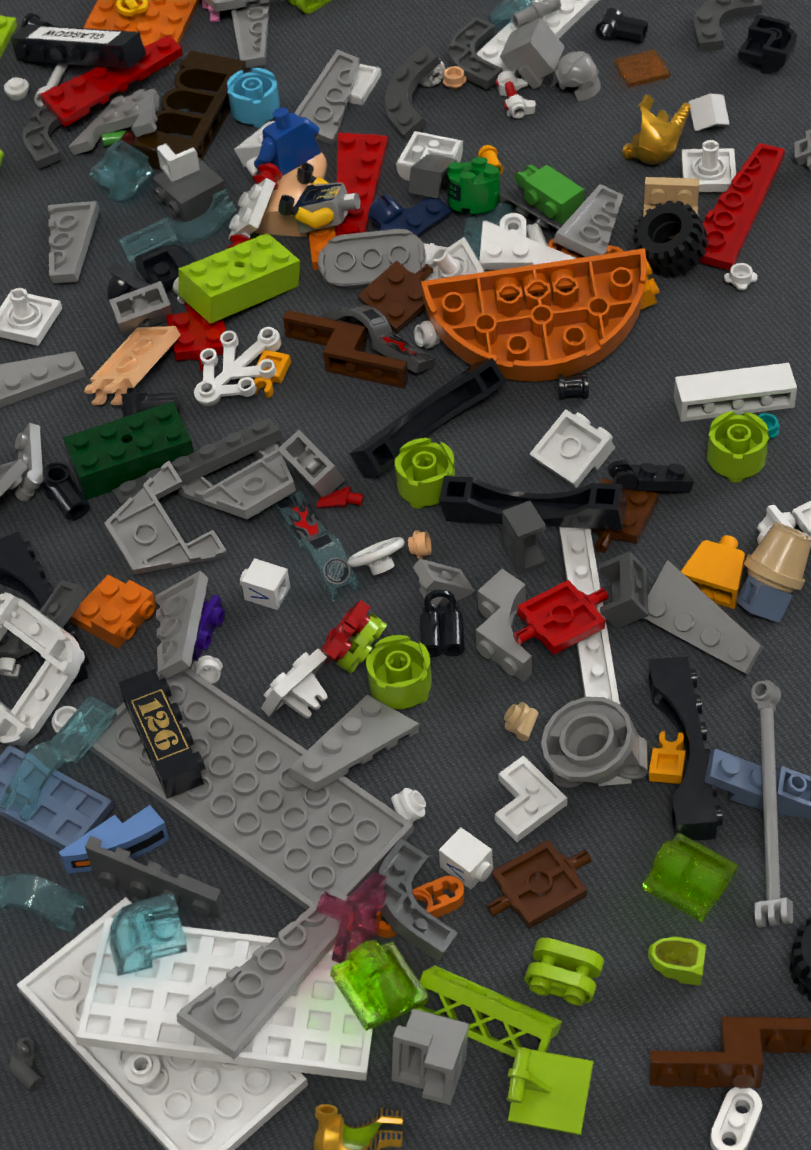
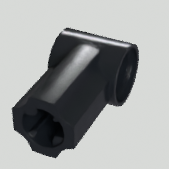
(614, 24)
(138, 402)
(63, 491)

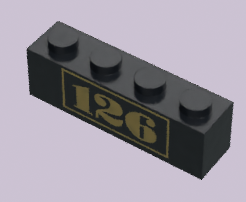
(161, 733)

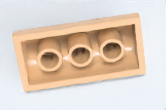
(272, 220)

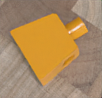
(717, 570)

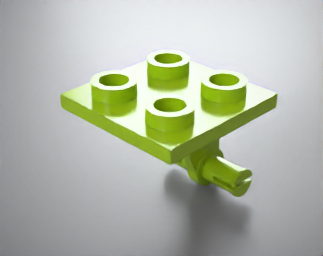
(549, 1090)

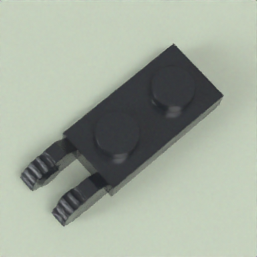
(651, 477)

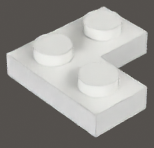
(534, 801)

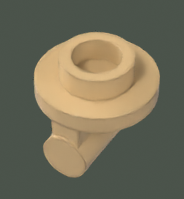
(520, 720)

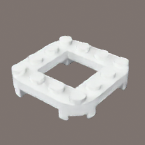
(52, 680)

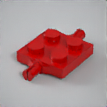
(195, 335)
(561, 617)
(351, 624)

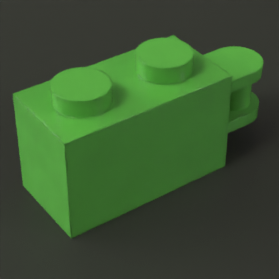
(550, 192)

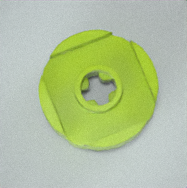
(362, 643)

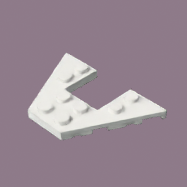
(508, 249)

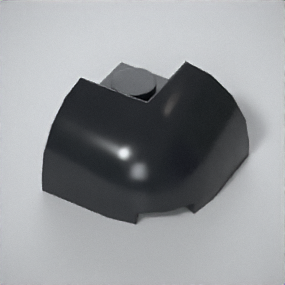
(768, 43)
(163, 264)

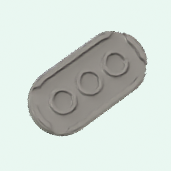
(360, 258)

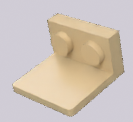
(667, 189)

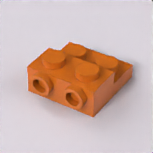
(114, 610)

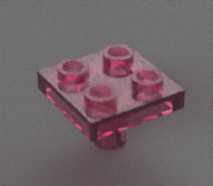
(355, 914)

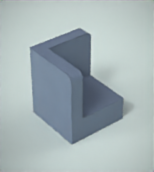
(763, 599)

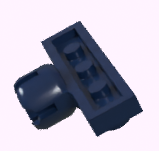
(417, 219)

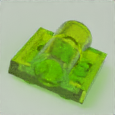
(689, 876)
(378, 984)

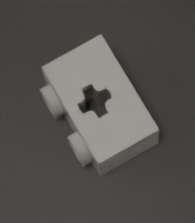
(141, 308)
(311, 464)

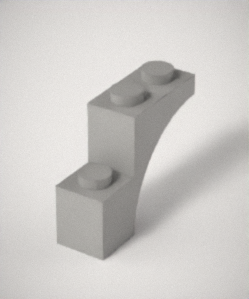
(495, 637)

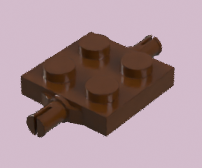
(396, 295)
(638, 512)
(539, 884)

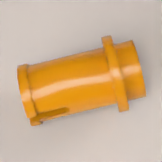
(490, 154)

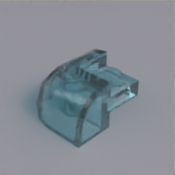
(122, 170)
(145, 933)

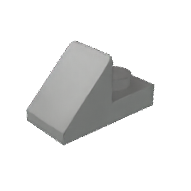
(438, 576)

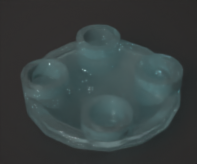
(506, 8)

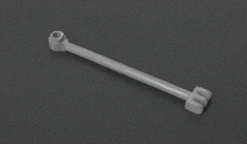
(773, 903)

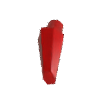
(340, 499)

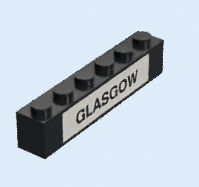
(78, 46)

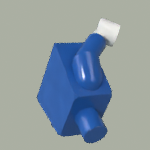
(286, 142)

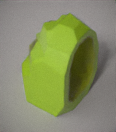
(678, 959)

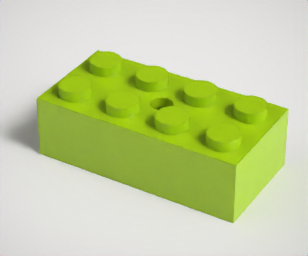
(238, 277)

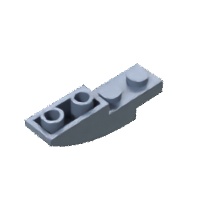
(746, 786)

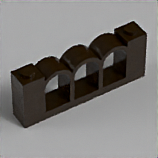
(200, 72)

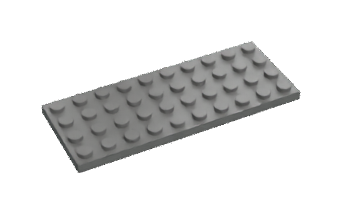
(251, 805)

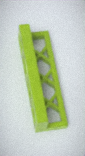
(492, 1004)

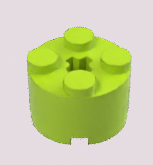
(737, 445)
(421, 471)
(399, 672)

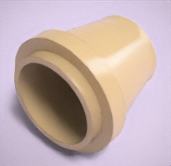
(780, 558)

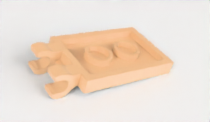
(131, 362)

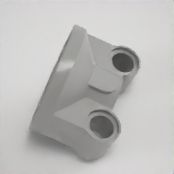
(588, 728)

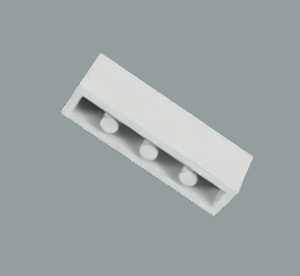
(735, 390)

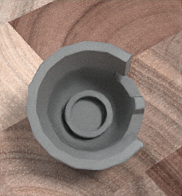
(577, 70)

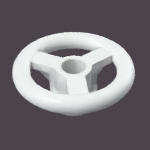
(377, 555)

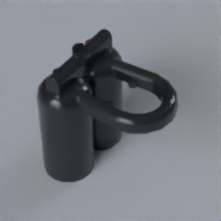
(442, 626)

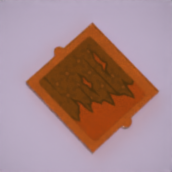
(641, 68)

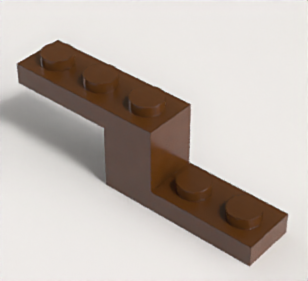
(345, 349)
(740, 1055)

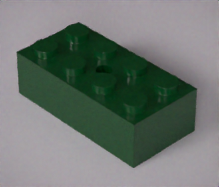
(126, 448)

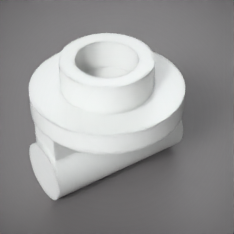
(409, 804)

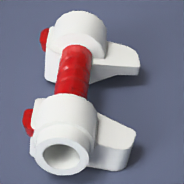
(515, 104)

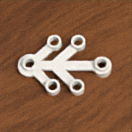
(235, 368)

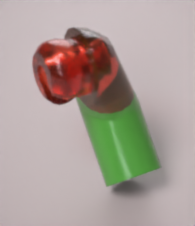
(110, 138)

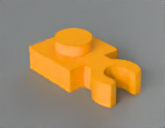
(281, 362)
(668, 760)

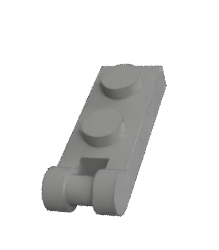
(30, 453)

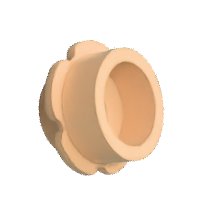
(454, 77)
(420, 544)

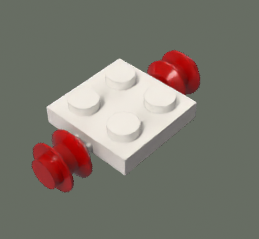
(253, 204)

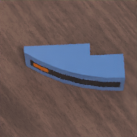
(137, 835)

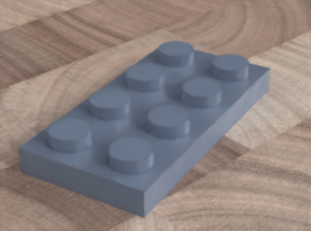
(64, 806)

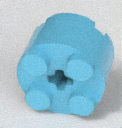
(253, 96)

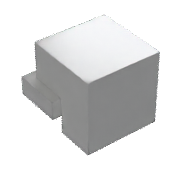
(533, 51)
(430, 1054)

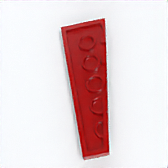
(75, 97)
(359, 169)
(739, 206)

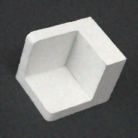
(709, 111)
(177, 165)

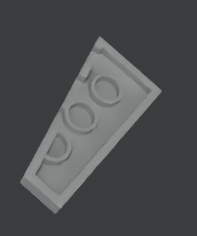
(329, 95)
(591, 224)
(69, 238)
(37, 375)
(694, 617)
(179, 623)
(352, 741)

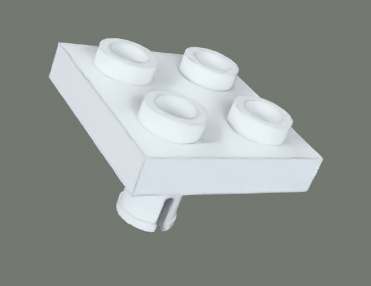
(710, 165)
(454, 261)
(27, 316)

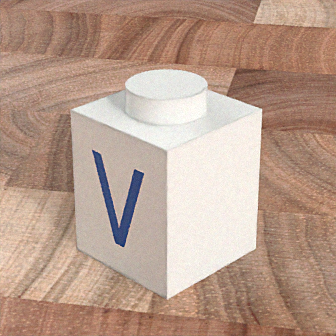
(265, 584)
(466, 858)

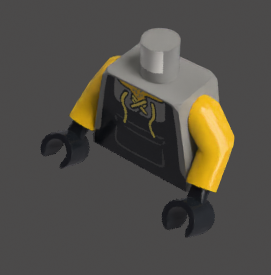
(320, 203)

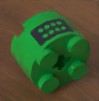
(473, 185)

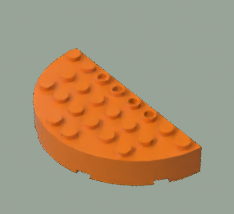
(540, 315)

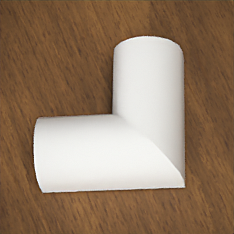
(423, 144)

